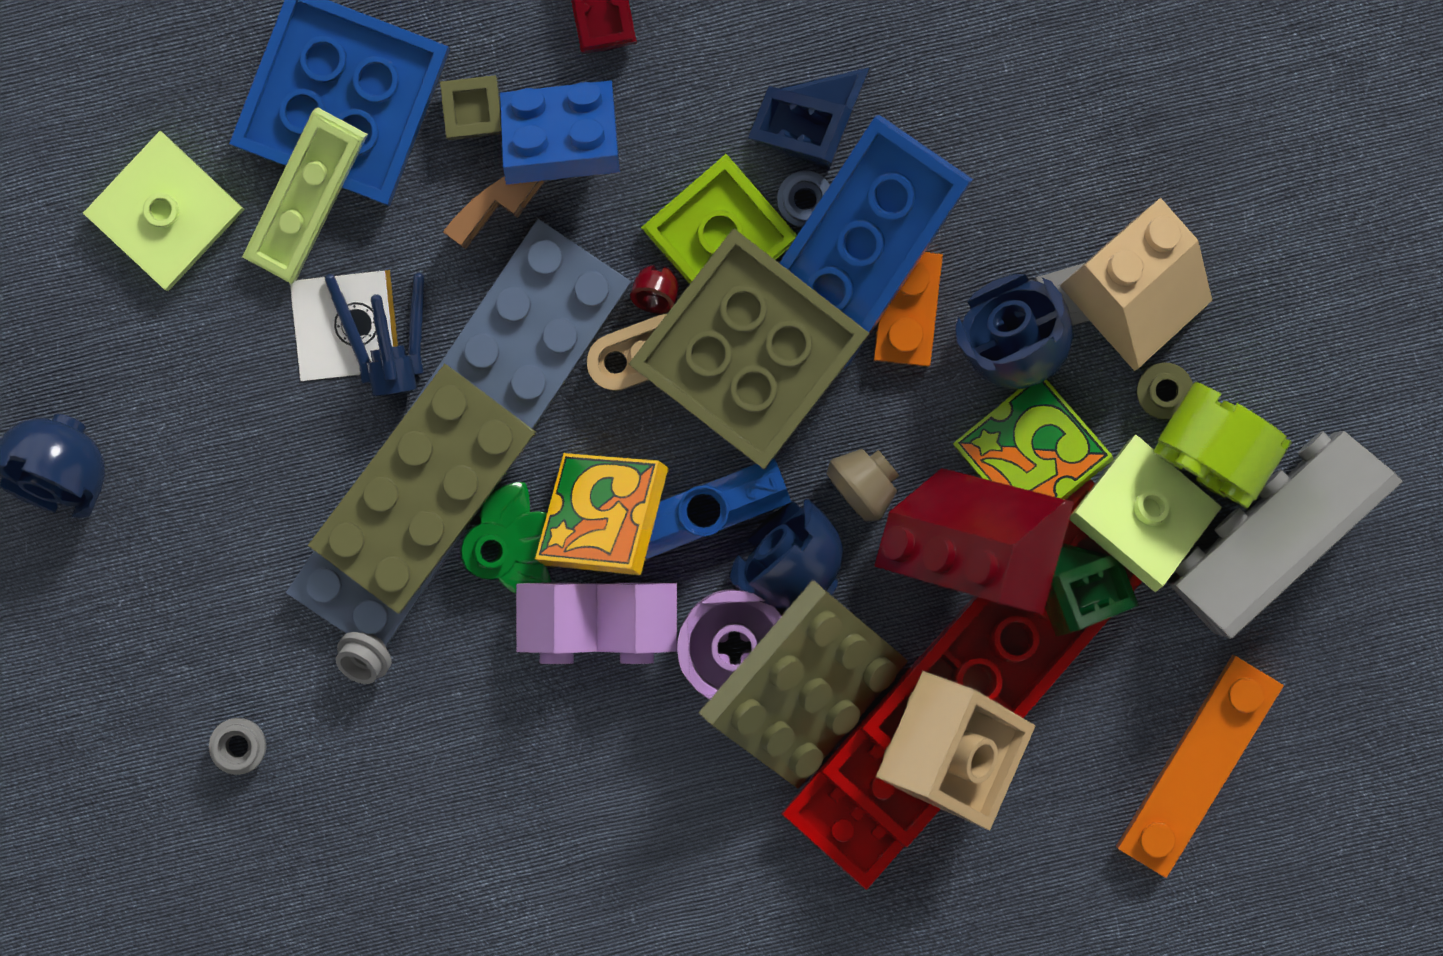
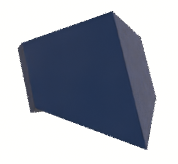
(809, 117)

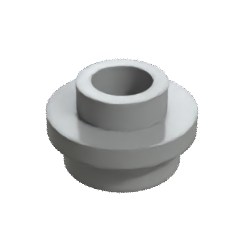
(362, 657)
(220, 750)

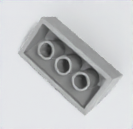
(1282, 532)

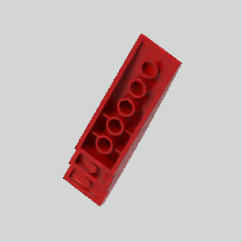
(985, 647)

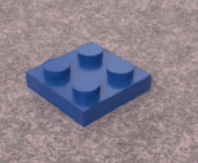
(559, 132)

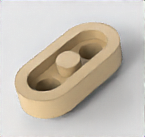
(626, 341)

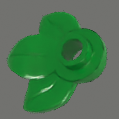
(515, 530)

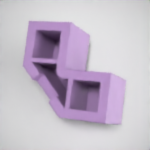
(596, 618)

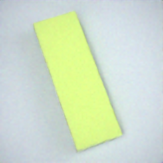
(304, 195)

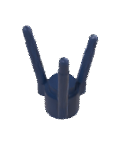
(390, 368)

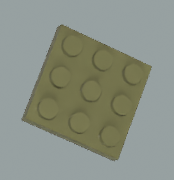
(749, 348)
(804, 685)

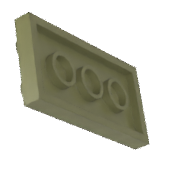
(422, 488)

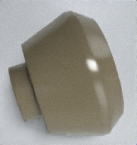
(864, 482)

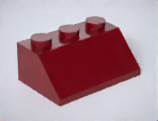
(977, 538)

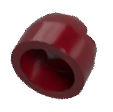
(654, 290)

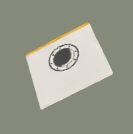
(319, 333)

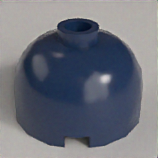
(1016, 331)
(52, 463)
(789, 554)

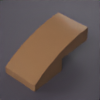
(478, 211)

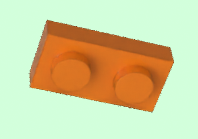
(908, 324)

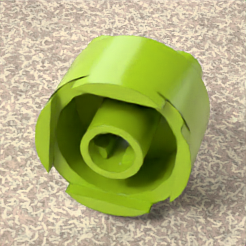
(1222, 445)

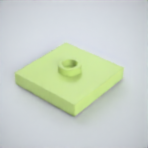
(163, 211)
(1145, 513)

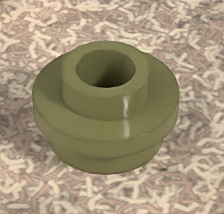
(1147, 389)

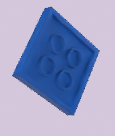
(353, 70)

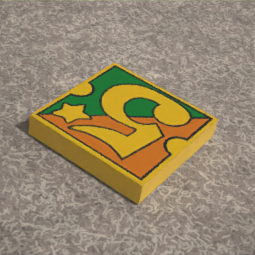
(602, 513)

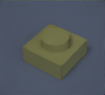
(471, 107)

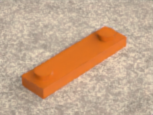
(1199, 766)

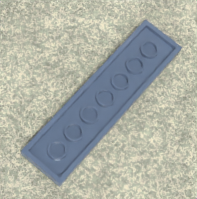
(519, 354)

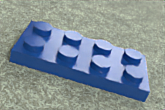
(875, 222)

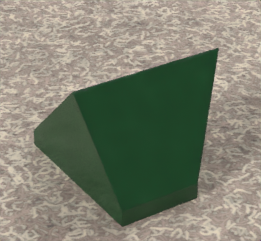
(1087, 590)

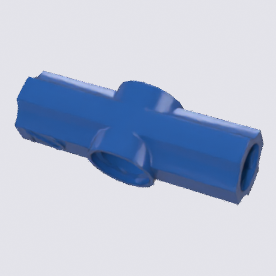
(740, 497)

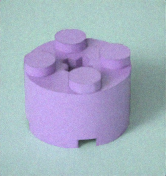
(710, 624)

